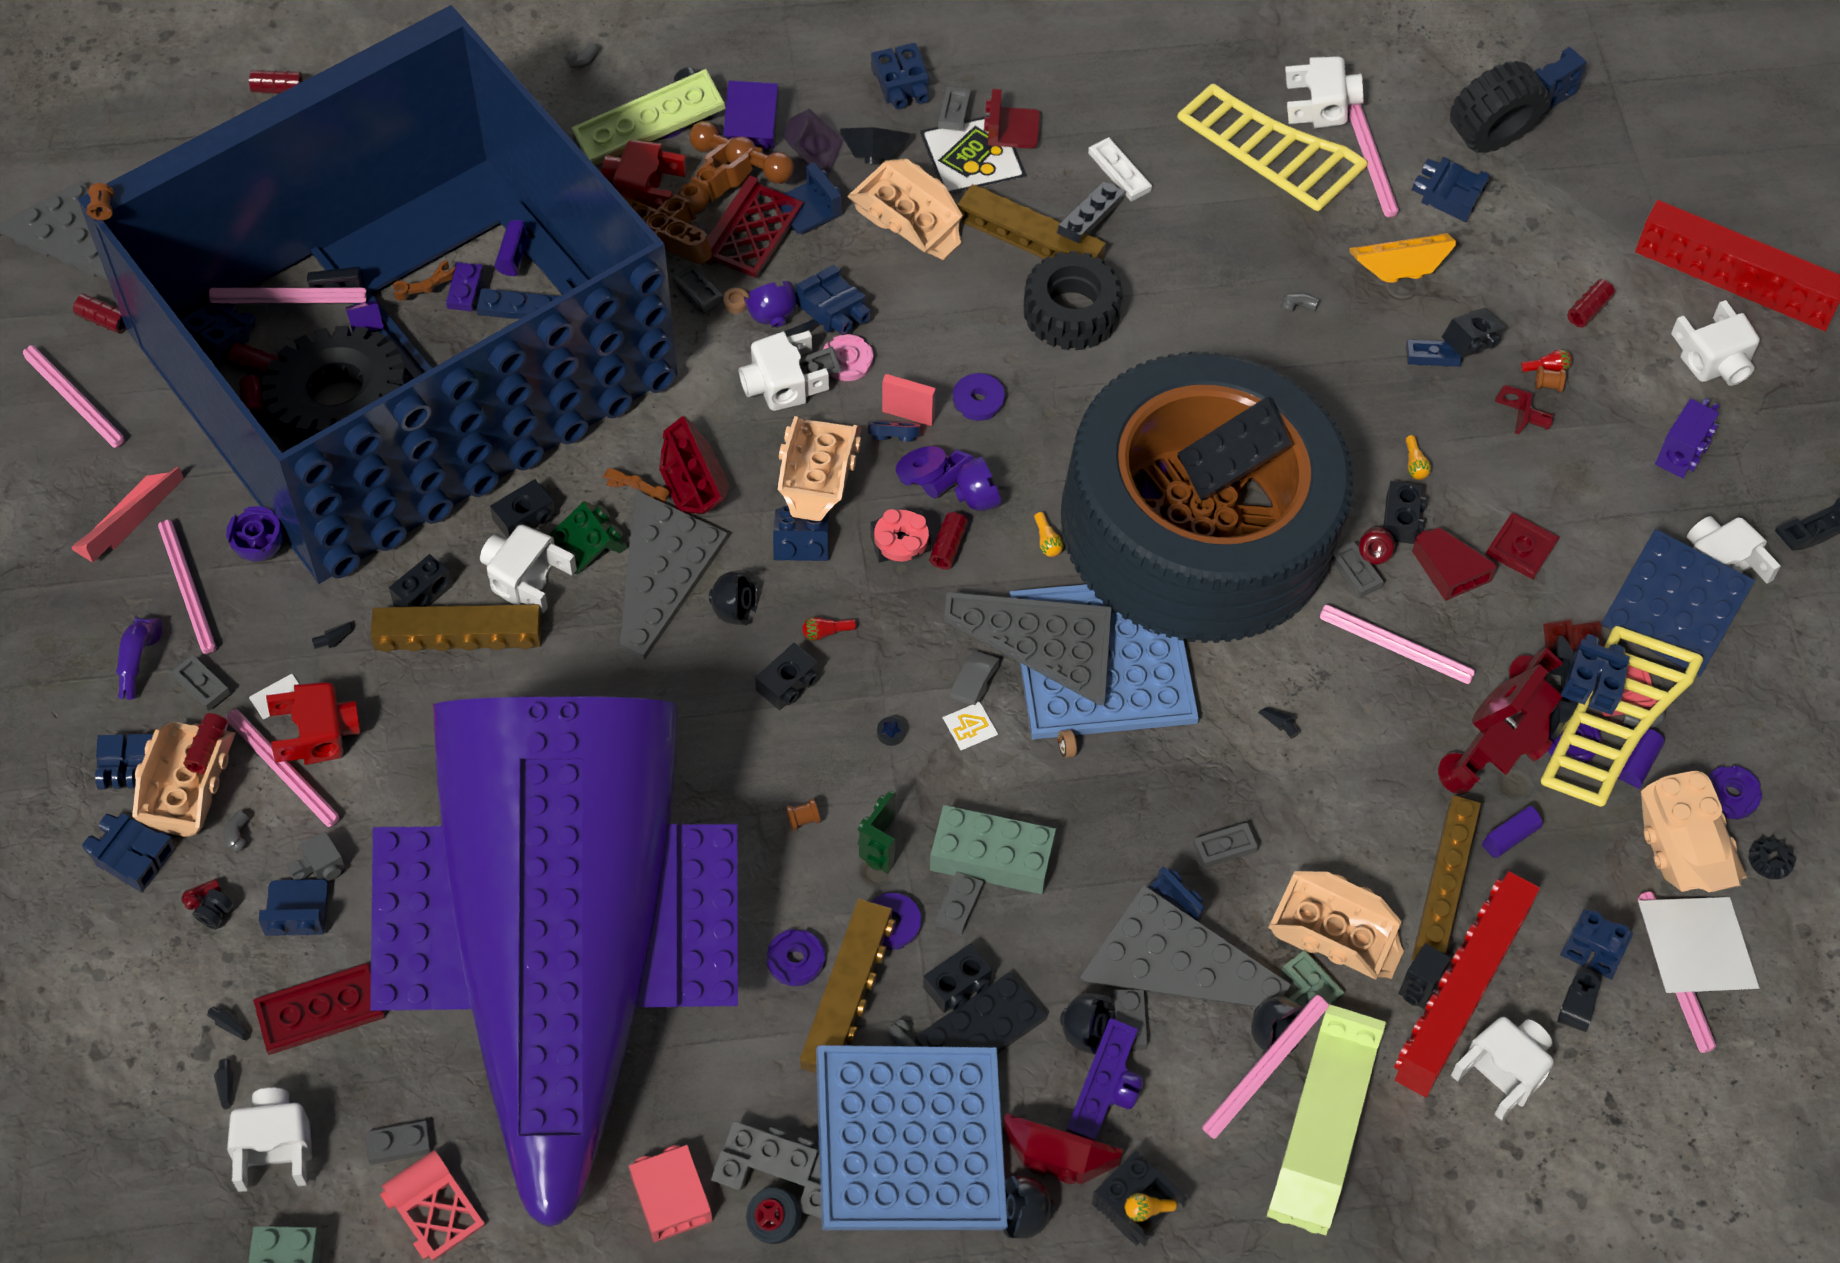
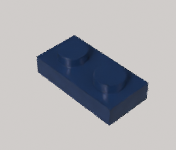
(1431, 353)

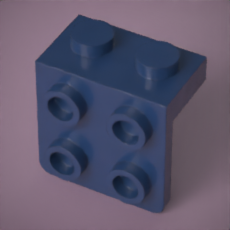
(819, 200)
(799, 538)
(1169, 887)
(295, 908)

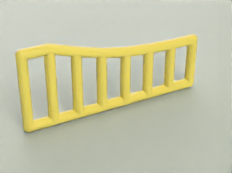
(1291, 134)
(1647, 718)

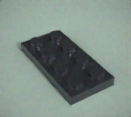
(1235, 448)
(987, 1020)

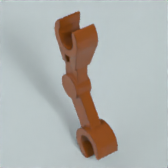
(427, 285)
(619, 479)

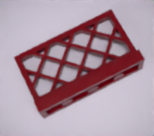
(732, 221)

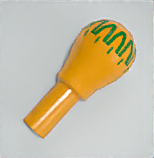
(1418, 464)
(1050, 541)
(1141, 1207)

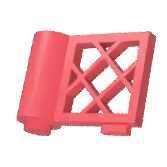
(414, 1187)

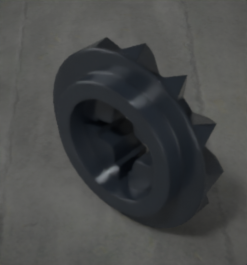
(1779, 867)

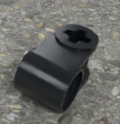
(1579, 1004)

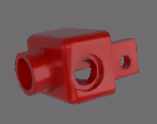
(641, 171)
(319, 722)

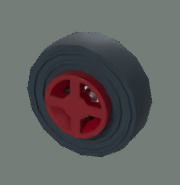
(762, 1215)

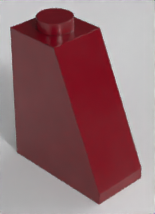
(1451, 563)

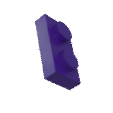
(464, 286)

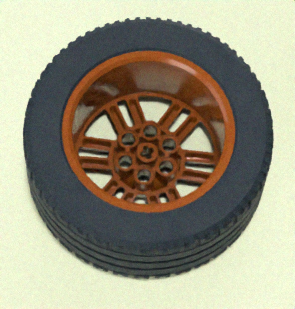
(1249, 561)

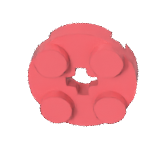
(901, 521)

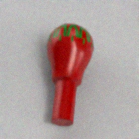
(1554, 361)
(819, 628)

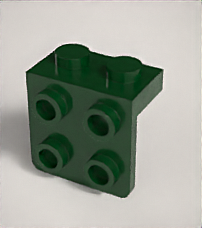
(587, 534)
(874, 844)

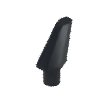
(332, 635)
(1281, 721)
(228, 1022)
(224, 1082)

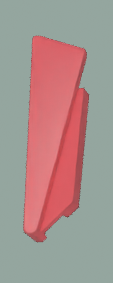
(128, 514)

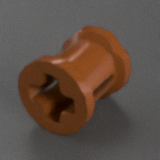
(100, 201)
(1550, 379)
(802, 814)

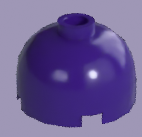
(771, 303)
(976, 486)
(255, 534)

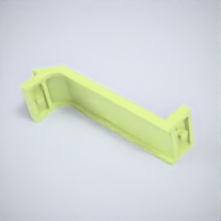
(1326, 1120)

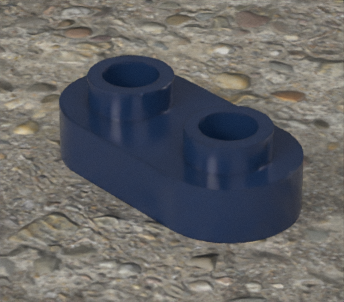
(904, 430)

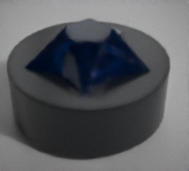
(890, 731)

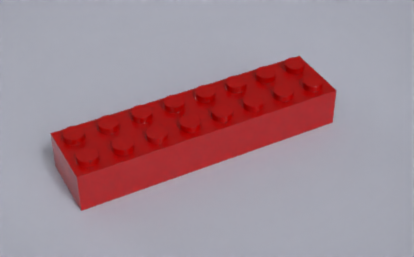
(1740, 265)
(1464, 983)

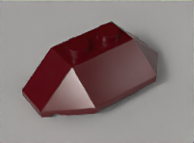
(691, 469)
(1059, 1152)

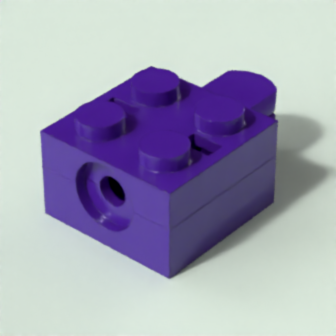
(1689, 438)

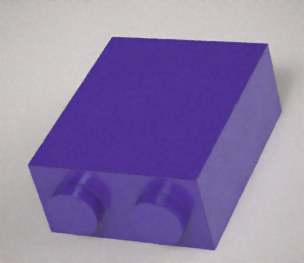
(752, 112)

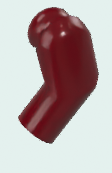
(192, 897)

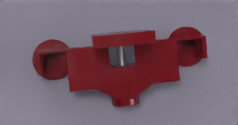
(1500, 736)

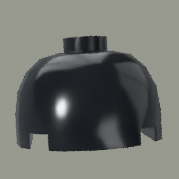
(734, 597)
(1272, 1019)
(1086, 1021)
(1026, 1207)

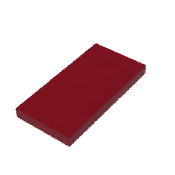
(316, 1009)

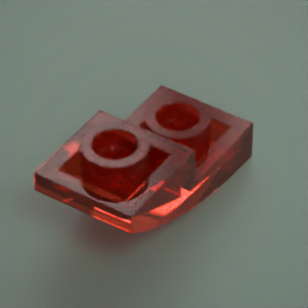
(1572, 633)

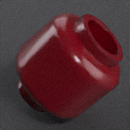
(1376, 545)

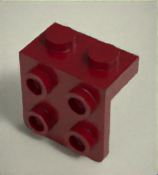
(1010, 125)

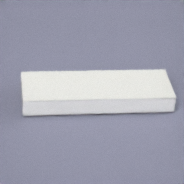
(1120, 169)

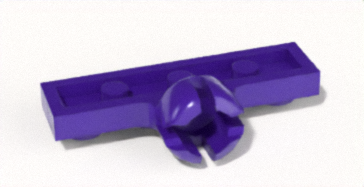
(1106, 1082)

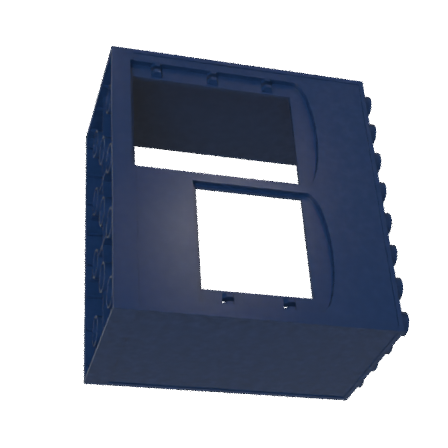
(384, 174)

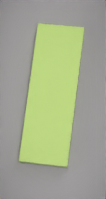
(649, 116)

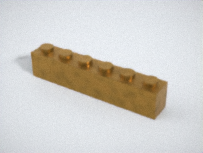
(1020, 225)
(456, 627)
(1447, 875)
(849, 980)

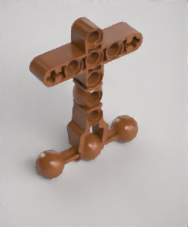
(674, 216)

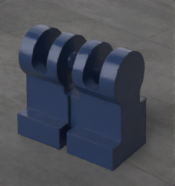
(116, 753)

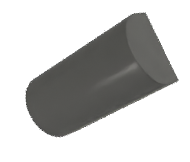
(820, 360)

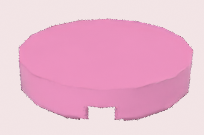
(853, 356)

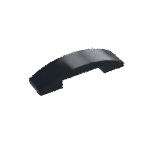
(1811, 530)
(1565, 707)

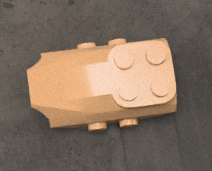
(910, 204)
(816, 465)
(166, 792)
(1690, 833)
(1339, 921)

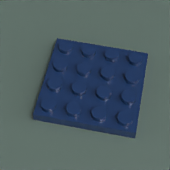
(1679, 598)

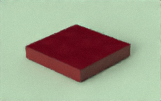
(1522, 546)

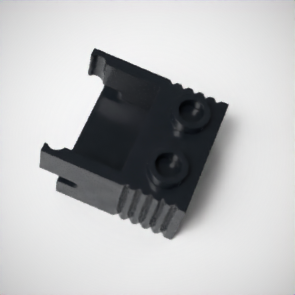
(1131, 1178)

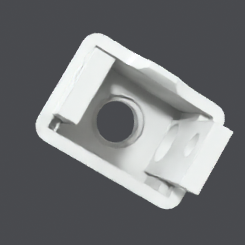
(1329, 90)
(1718, 348)
(777, 371)
(1735, 546)
(521, 563)
(1510, 1059)
(269, 1134)

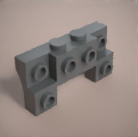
(774, 1155)

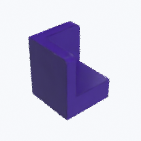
(365, 315)

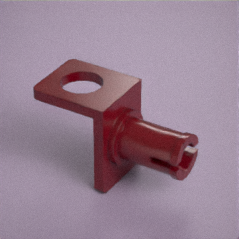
(1526, 413)

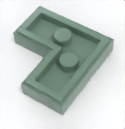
(1311, 980)

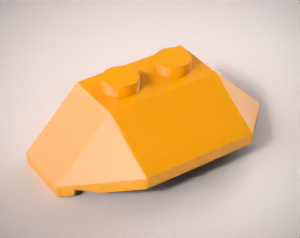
(1406, 257)

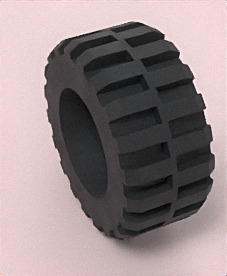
(1499, 106)
(1072, 275)

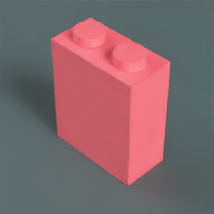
(670, 1192)

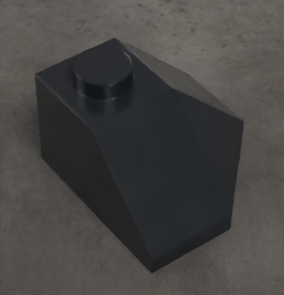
(873, 143)

